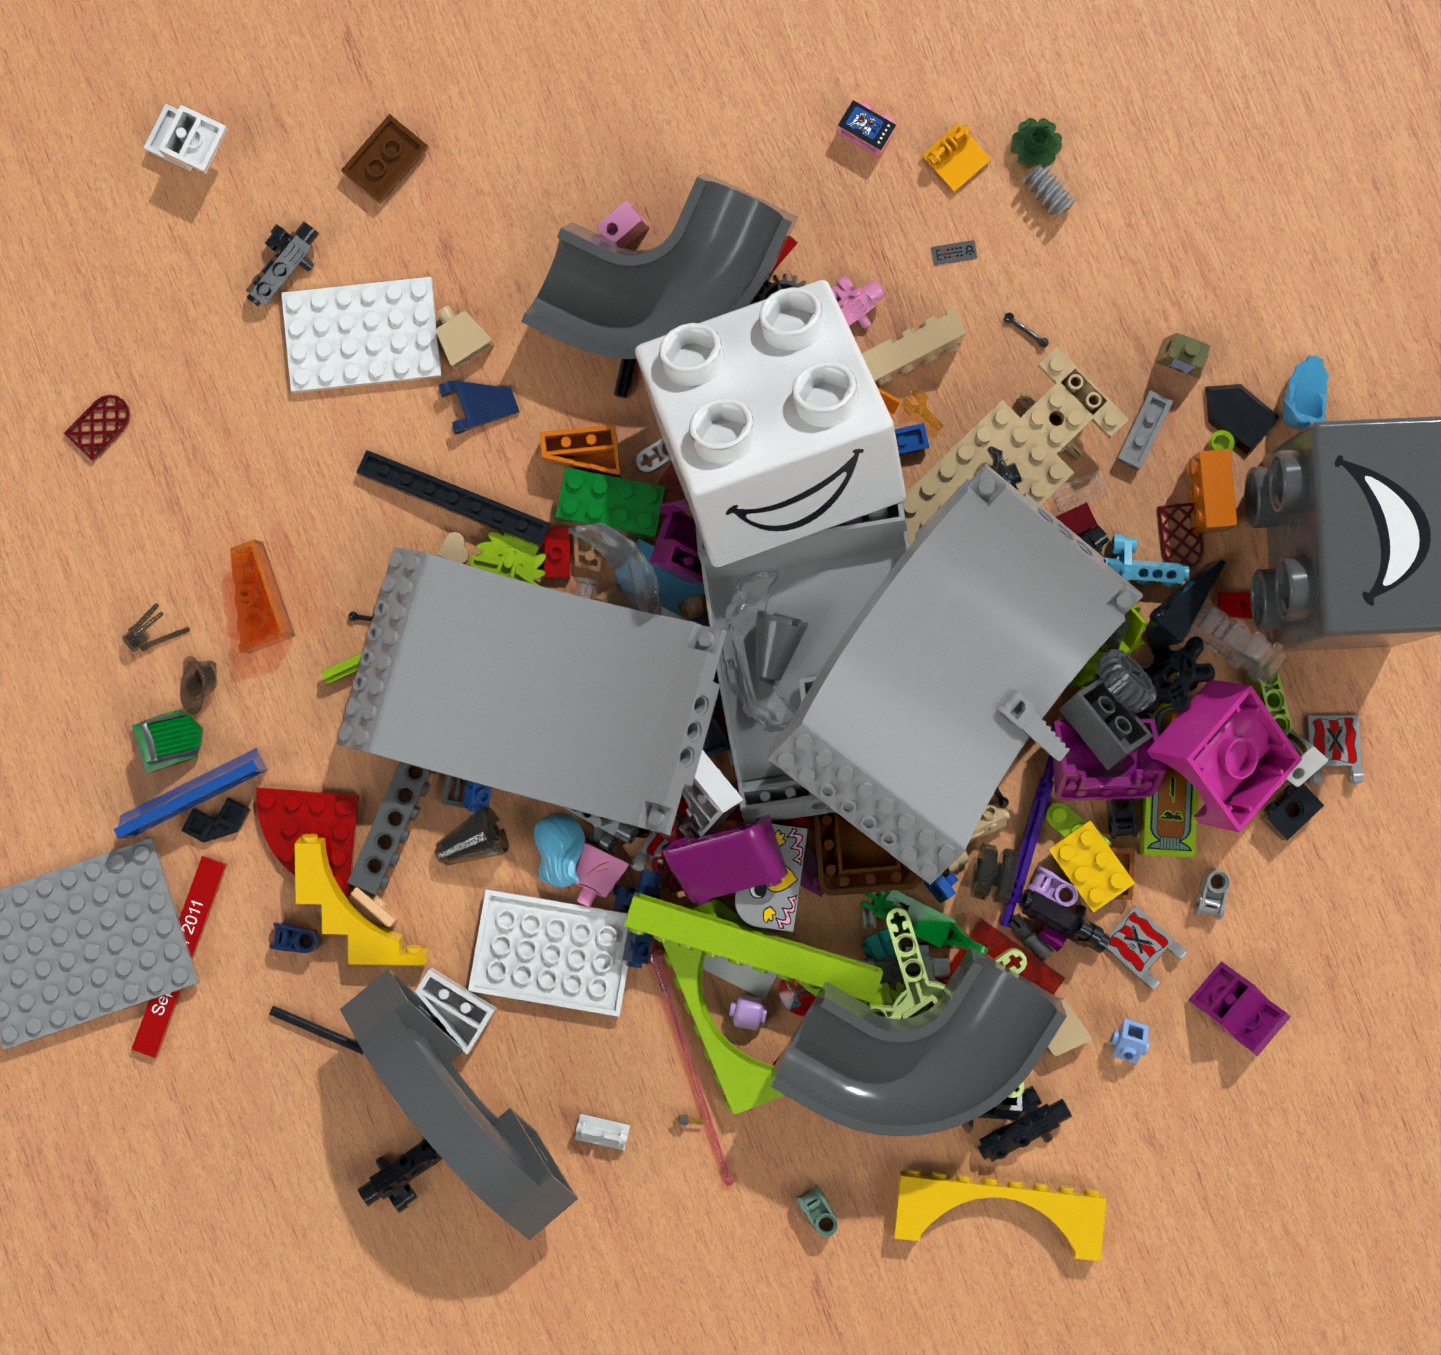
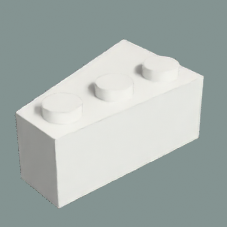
(710, 796)
(457, 1008)

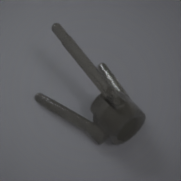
(137, 636)

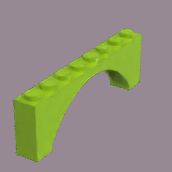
(741, 1076)

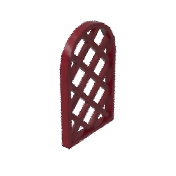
(116, 432)
(1172, 534)

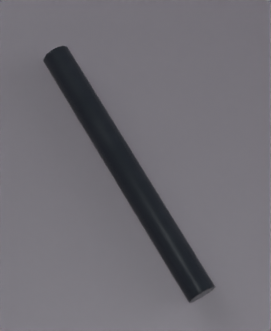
(315, 1029)

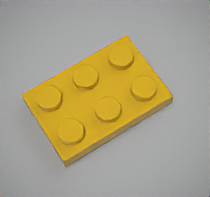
(1091, 866)

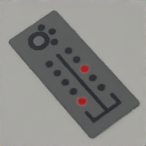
(954, 252)

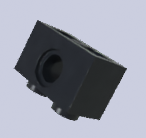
(1305, 805)

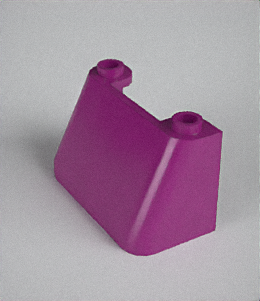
(1086, 778)
(727, 861)

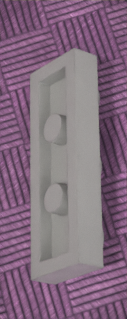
(1144, 430)

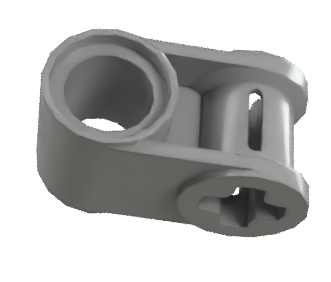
(1212, 896)

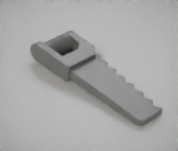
(1033, 725)

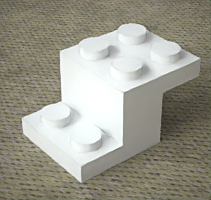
(186, 138)

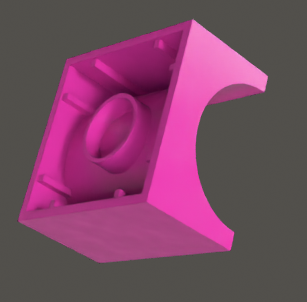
(1228, 753)

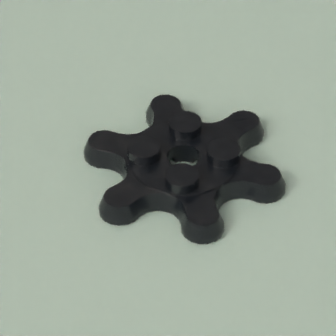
(1187, 677)

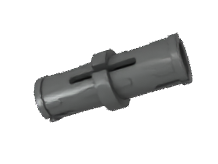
(1030, 938)

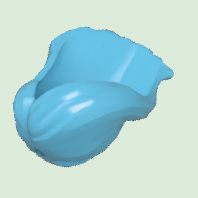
(560, 847)

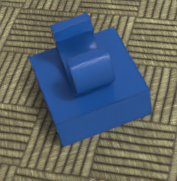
(942, 888)

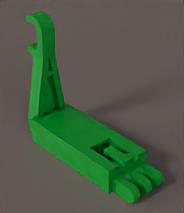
(926, 921)

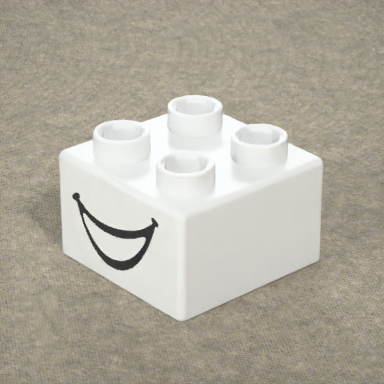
(772, 422)

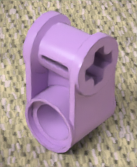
(1051, 886)

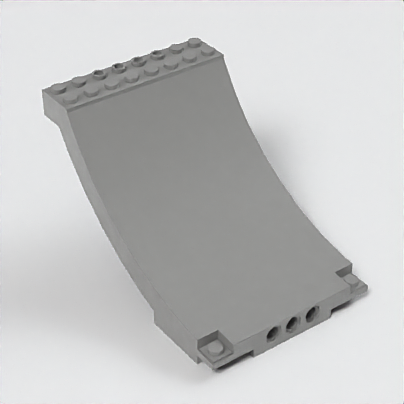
(822, 583)
(534, 690)
(907, 704)

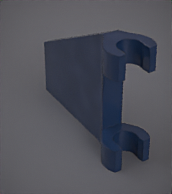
(479, 403)

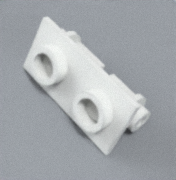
(602, 1132)

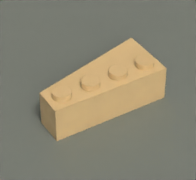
(915, 347)

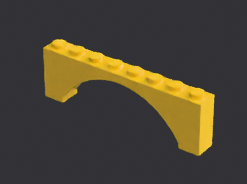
(927, 1197)

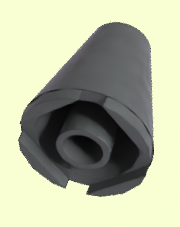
(775, 644)

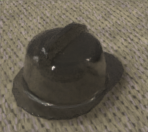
(197, 681)

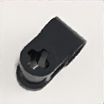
(1122, 817)

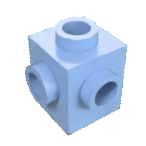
(1130, 1041)

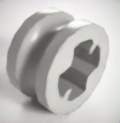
(868, 918)

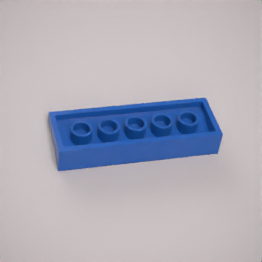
(190, 794)

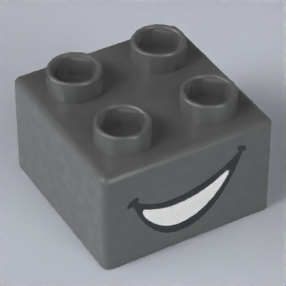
(1350, 534)

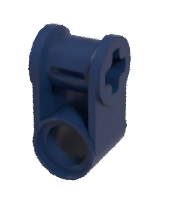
(289, 938)

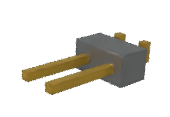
(683, 1119)

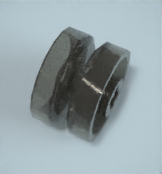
(994, 873)

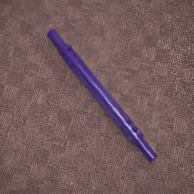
(1030, 838)

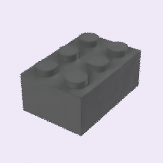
(1105, 724)

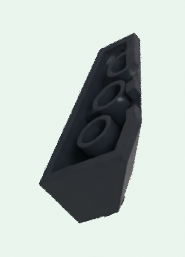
(1175, 616)

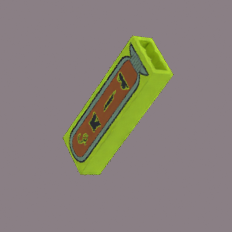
(1169, 814)

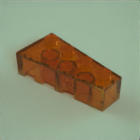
(258, 599)

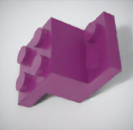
(1239, 1008)

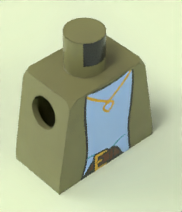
(1184, 354)

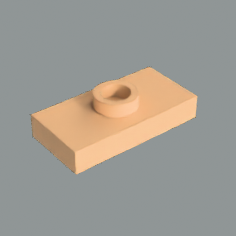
(375, 905)

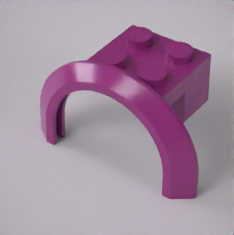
(677, 544)

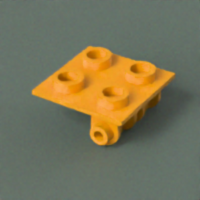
(956, 156)

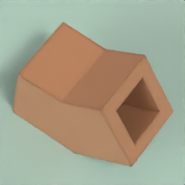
(633, 848)

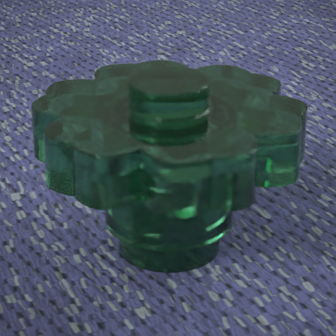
(1036, 143)

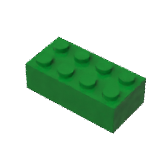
(612, 501)

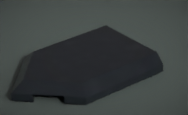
(1239, 413)

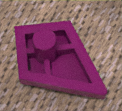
(809, 873)

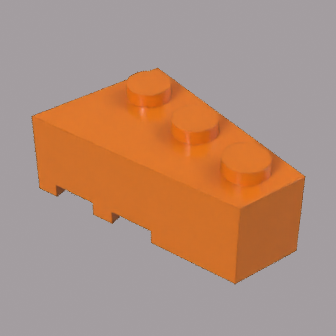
(584, 448)

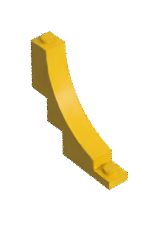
(366, 940)

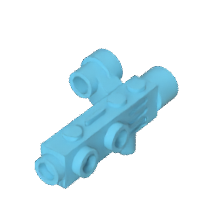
(1140, 570)

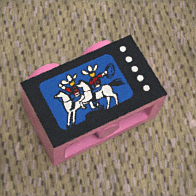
(866, 128)

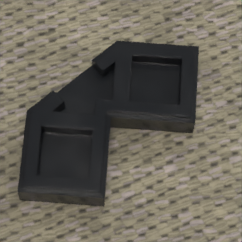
(207, 828)

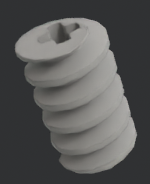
(1049, 191)

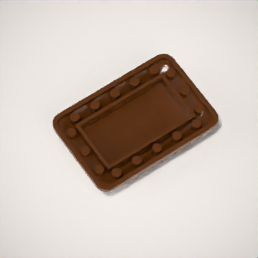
(854, 862)

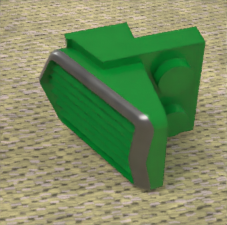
(168, 739)

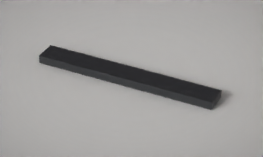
(454, 498)

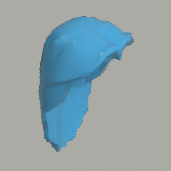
(1306, 394)

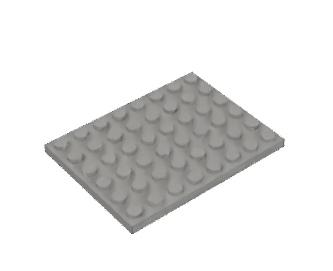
(88, 943)

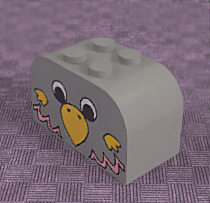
(777, 905)

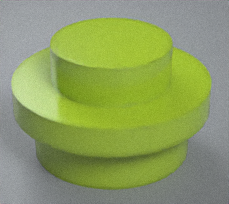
(1221, 440)

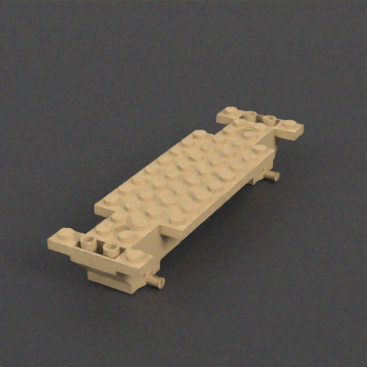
(1026, 441)

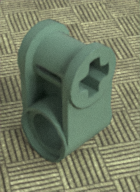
(817, 1210)

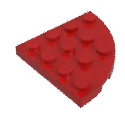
(293, 813)

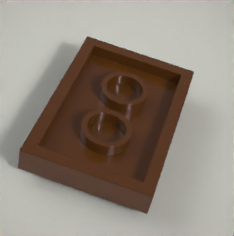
(384, 158)

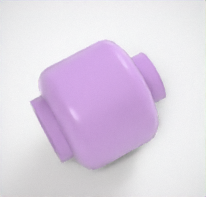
(748, 1012)

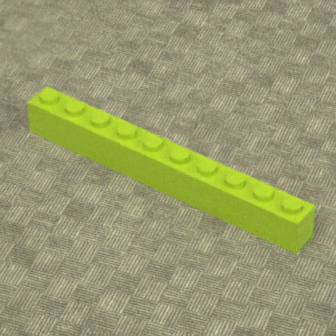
(752, 947)

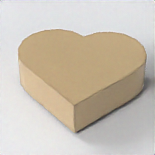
(454, 548)

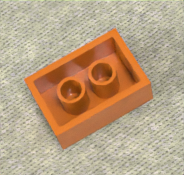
(1212, 491)

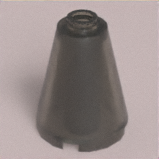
(473, 839)

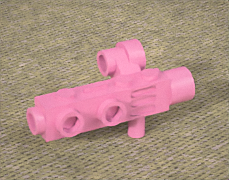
(857, 302)

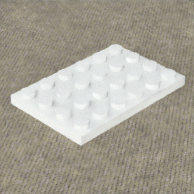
(361, 334)
(550, 953)

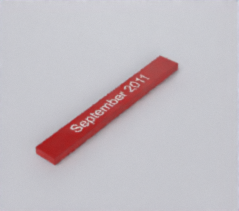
(193, 921)

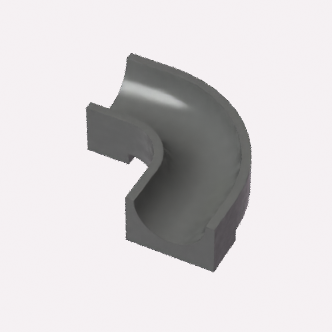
(707, 267)
(925, 1068)
(492, 1155)

